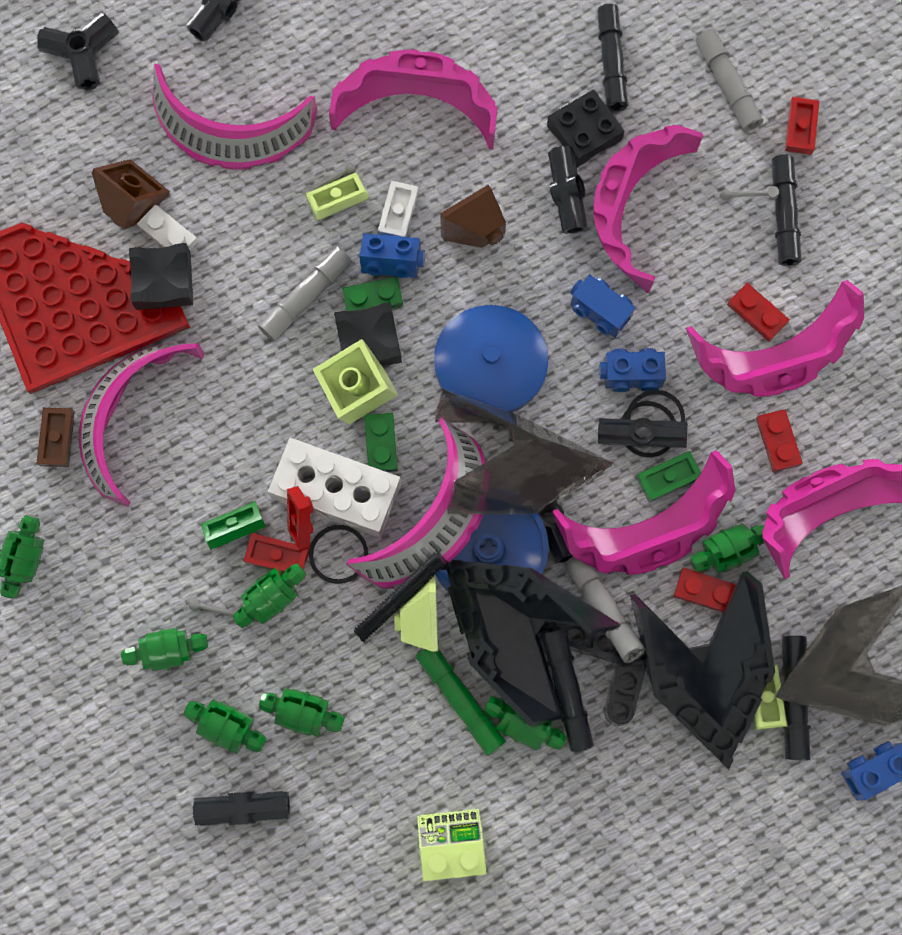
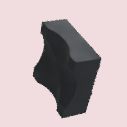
(586, 127)
(161, 277)
(375, 327)

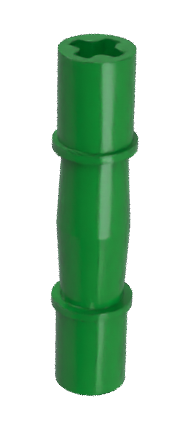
(461, 700)

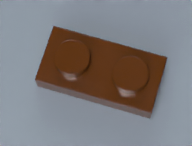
(55, 437)

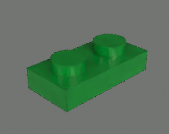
(372, 294)
(381, 441)
(669, 476)
(233, 525)

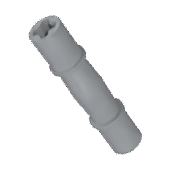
(729, 80)
(305, 293)
(591, 586)

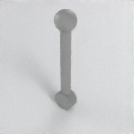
(349, 168)
(772, 192)
(194, 604)

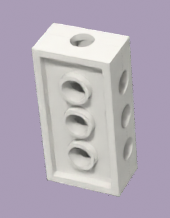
(330, 469)

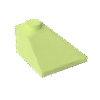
(419, 618)

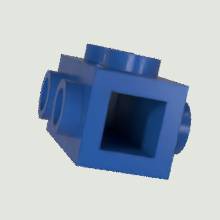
(391, 256)
(601, 305)
(633, 370)
(876, 772)

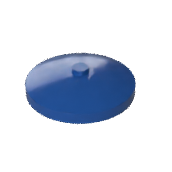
(492, 357)
(505, 541)

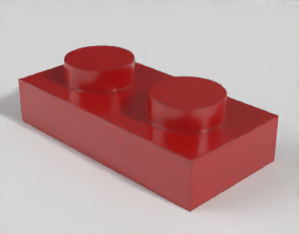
(802, 125)
(758, 312)
(779, 440)
(298, 517)
(273, 553)
(703, 590)

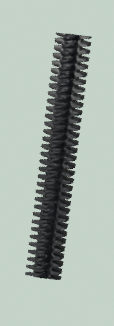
(400, 596)

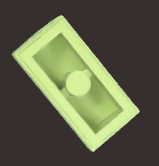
(336, 196)
(771, 710)

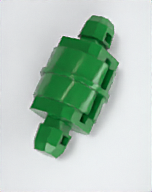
(729, 548)
(20, 556)
(269, 595)
(164, 649)
(301, 712)
(225, 726)
(516, 728)

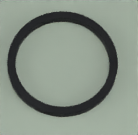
(655, 392)
(663, 408)
(315, 540)

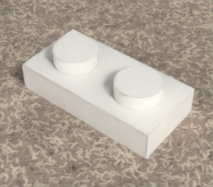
(398, 209)
(165, 229)

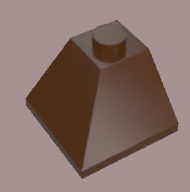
(127, 192)
(474, 220)

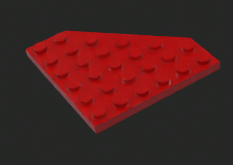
(70, 307)

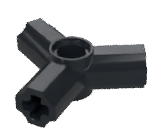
(83, 61)

